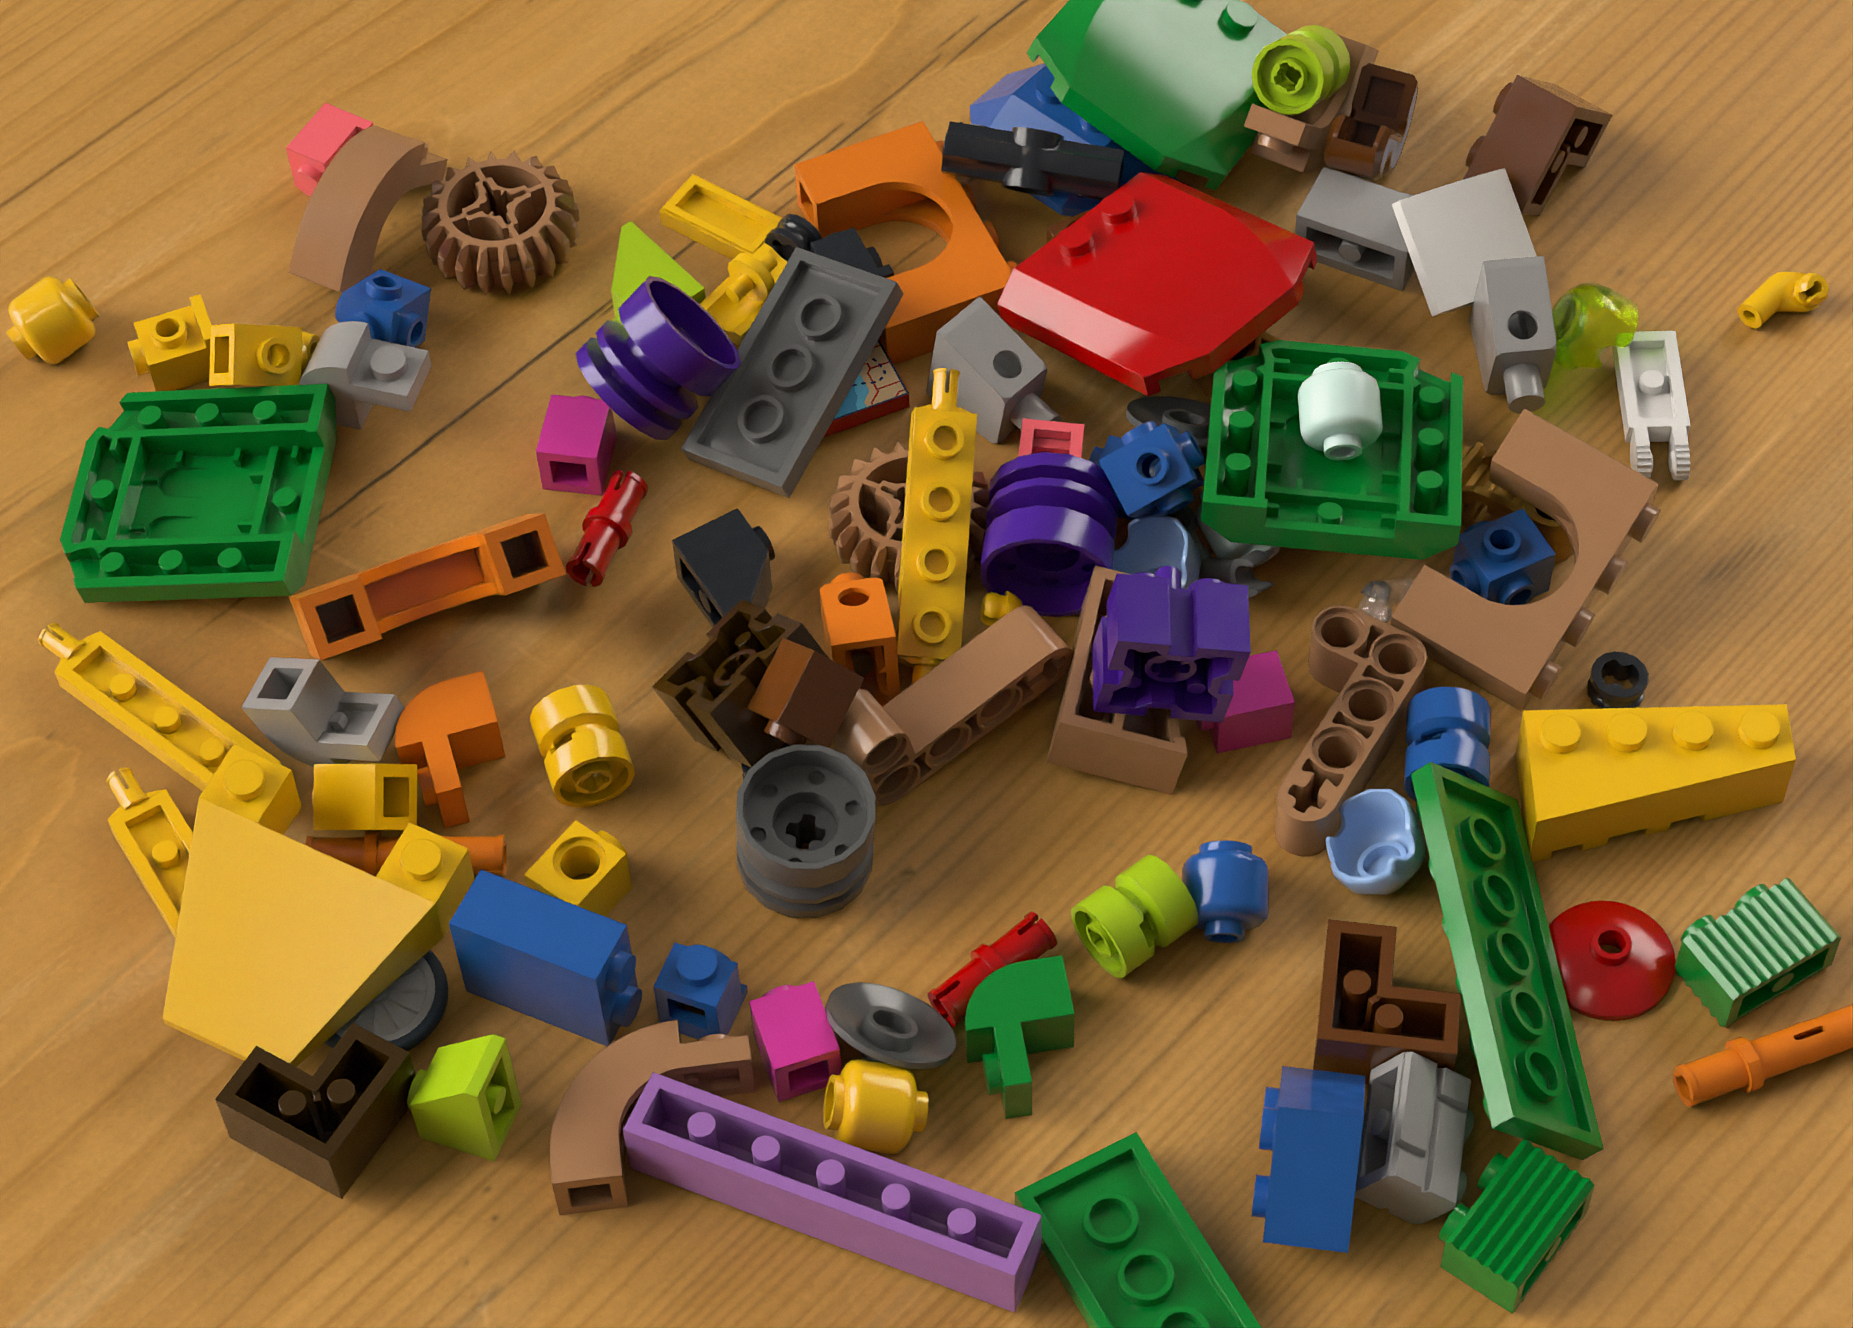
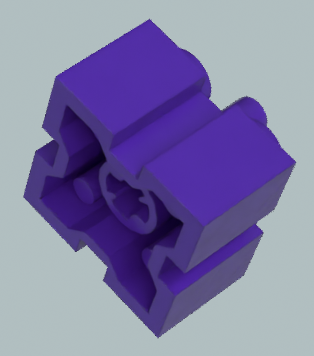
(1170, 646)

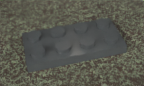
(793, 371)

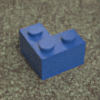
(1315, 1144)

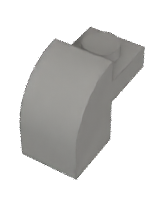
(365, 371)
(315, 719)

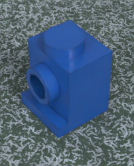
(702, 980)

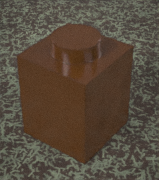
(804, 695)

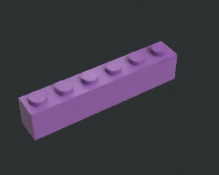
(834, 1191)

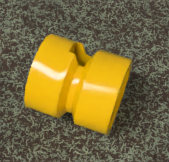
(582, 746)

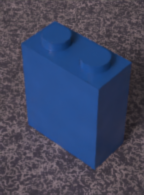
(546, 958)

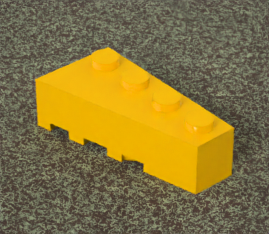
(1643, 768)

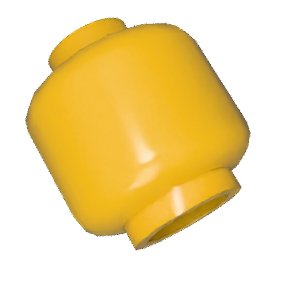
(52, 320)
(874, 1106)

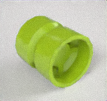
(1300, 69)
(1142, 910)

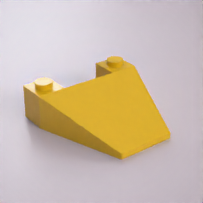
(285, 938)

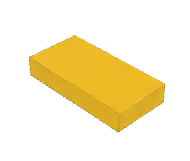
(717, 218)

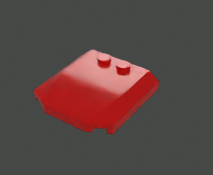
(1157, 283)

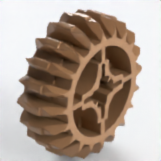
(500, 222)
(877, 495)

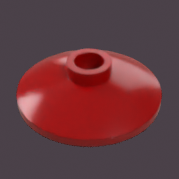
(1608, 983)

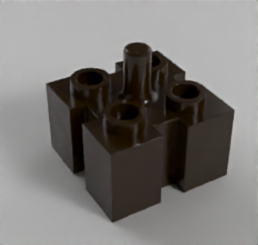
(717, 683)

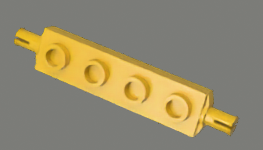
(935, 529)
(144, 704)
(153, 841)

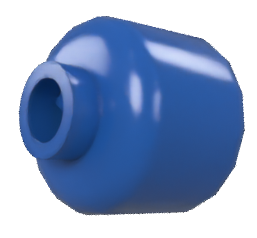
(1227, 889)

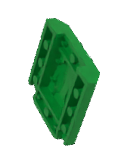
(1161, 77)
(1280, 492)
(207, 523)

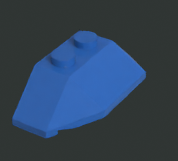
(1029, 102)

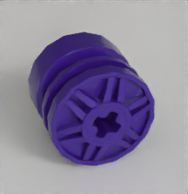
(658, 358)
(1048, 530)

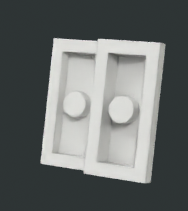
(1456, 230)

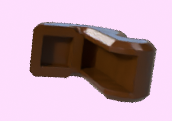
(1378, 124)

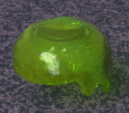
(1590, 321)

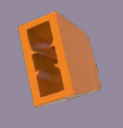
(860, 621)

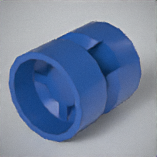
(1450, 730)

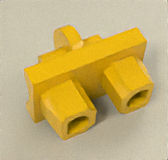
(743, 293)

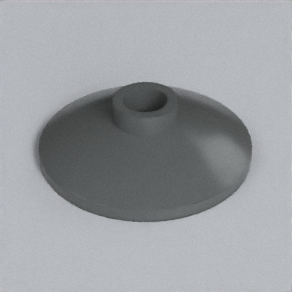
(1174, 411)
(890, 1026)

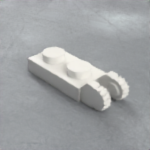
(1653, 400)

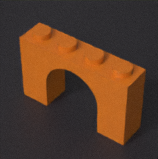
(902, 180)
(461, 570)

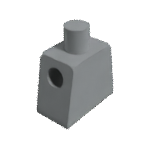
(1514, 330)
(997, 370)

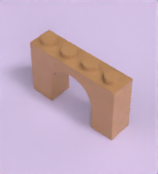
(1515, 646)

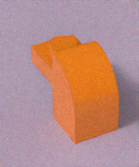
(446, 731)

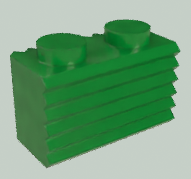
(1755, 950)
(1515, 1224)

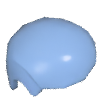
(1157, 543)
(1376, 843)

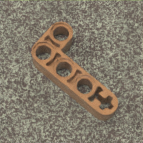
(952, 704)
(1341, 738)

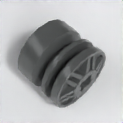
(809, 799)

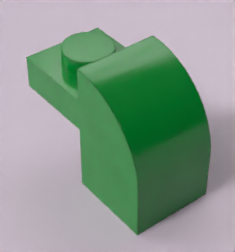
(1018, 1014)

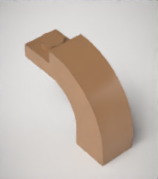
(1301, 138)
(353, 202)
(590, 1120)

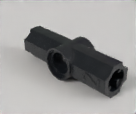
(1032, 161)

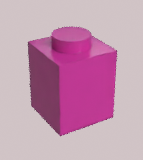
(576, 444)
(1259, 708)
(795, 1039)

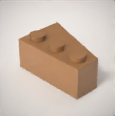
(1104, 744)

